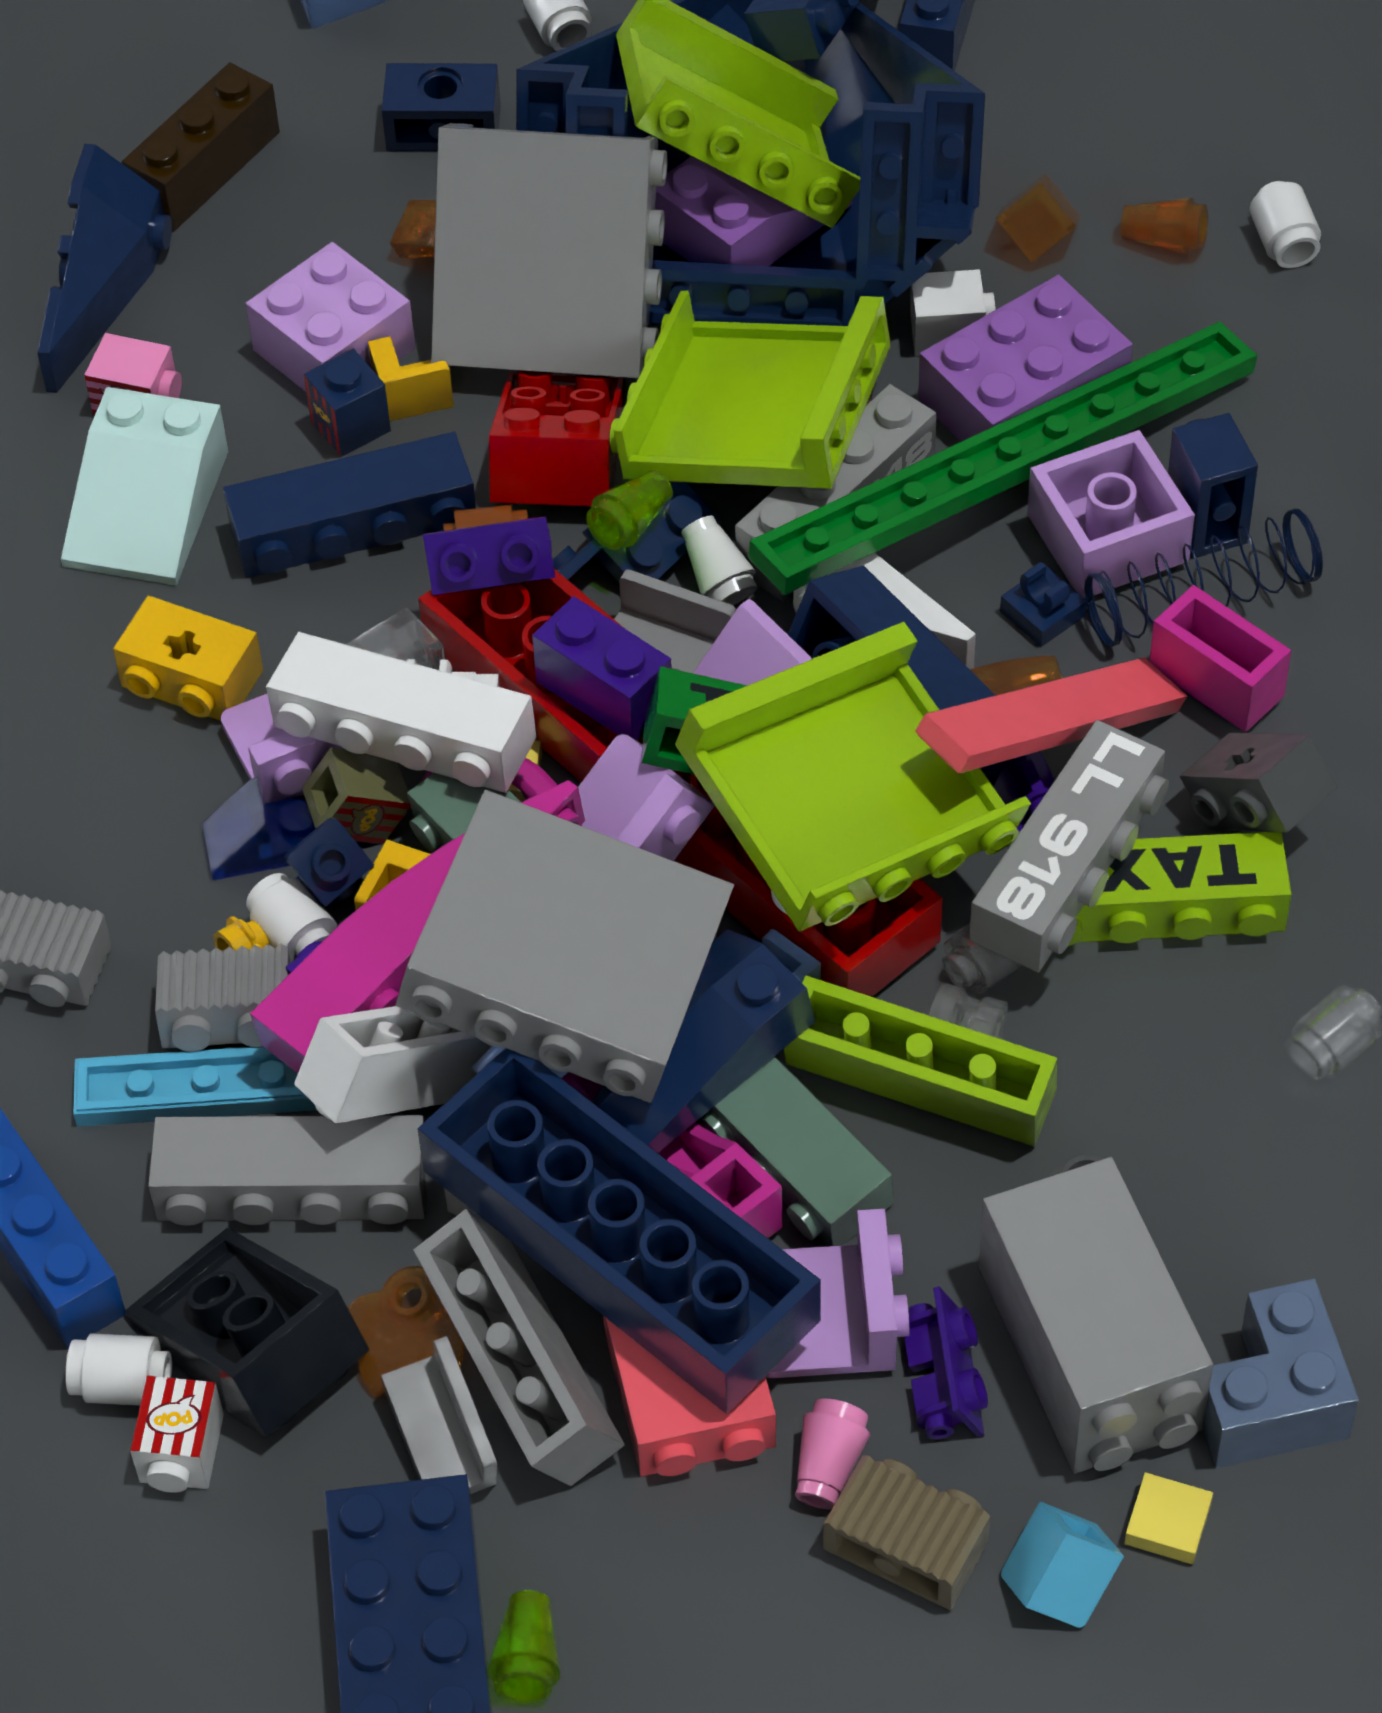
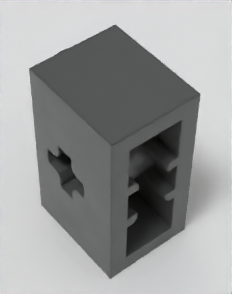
(1258, 782)

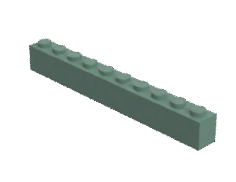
(769, 1115)

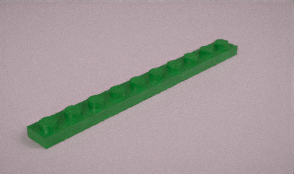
(999, 458)

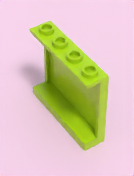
(733, 107)
(750, 399)
(838, 785)

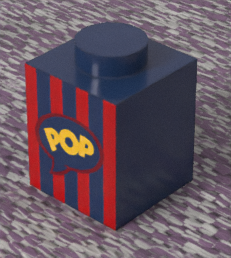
(347, 402)

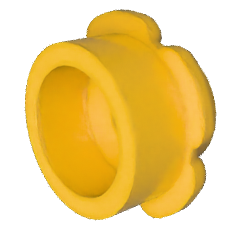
(238, 934)

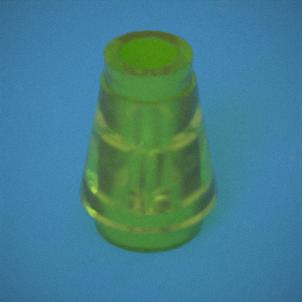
(628, 509)
(525, 1650)

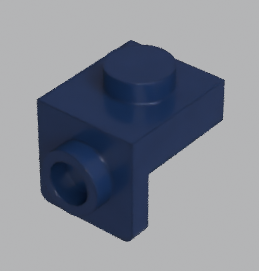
(329, 862)

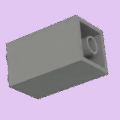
(1094, 1316)

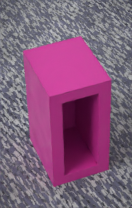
(1220, 658)

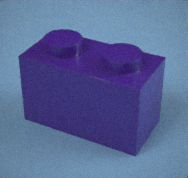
(597, 666)

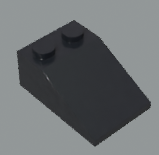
(252, 1328)

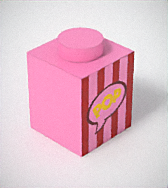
(131, 366)

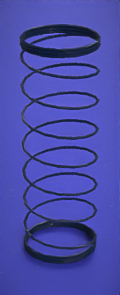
(1111, 599)

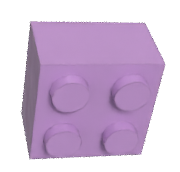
(326, 311)
(1108, 510)

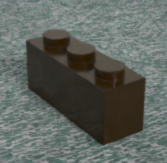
(207, 141)

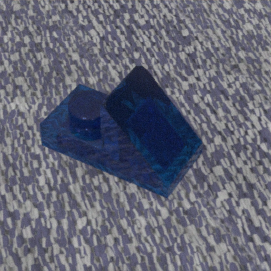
(252, 835)

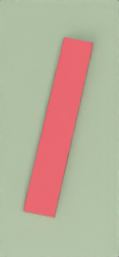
(1048, 714)

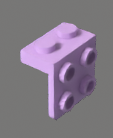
(270, 753)
(641, 801)
(857, 1305)

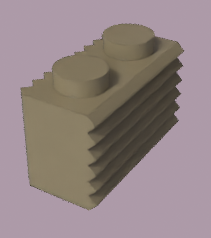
(907, 1530)

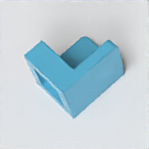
(1061, 1565)

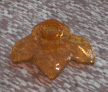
(401, 1334)

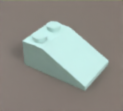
(144, 485)

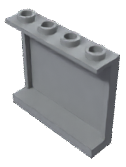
(546, 250)
(564, 946)

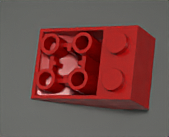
(554, 438)

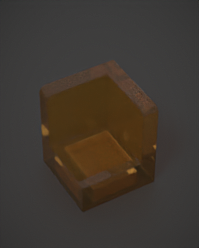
(1038, 217)

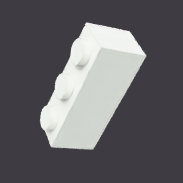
(384, 1063)

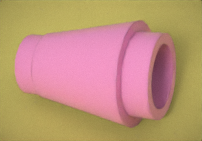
(829, 1450)

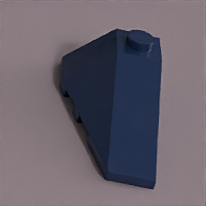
(104, 261)
(735, 1023)

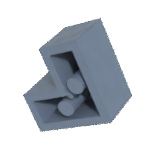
(1290, 1388)

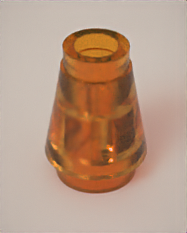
(1167, 224)

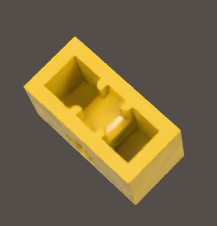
(187, 658)

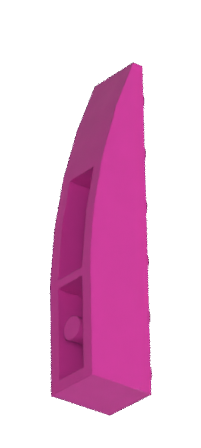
(369, 951)

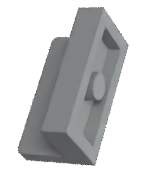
(671, 618)
(440, 1419)

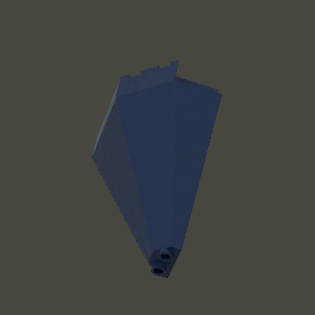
(897, 125)

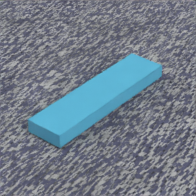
(184, 1086)

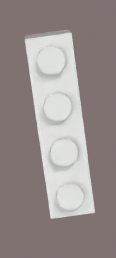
(402, 712)

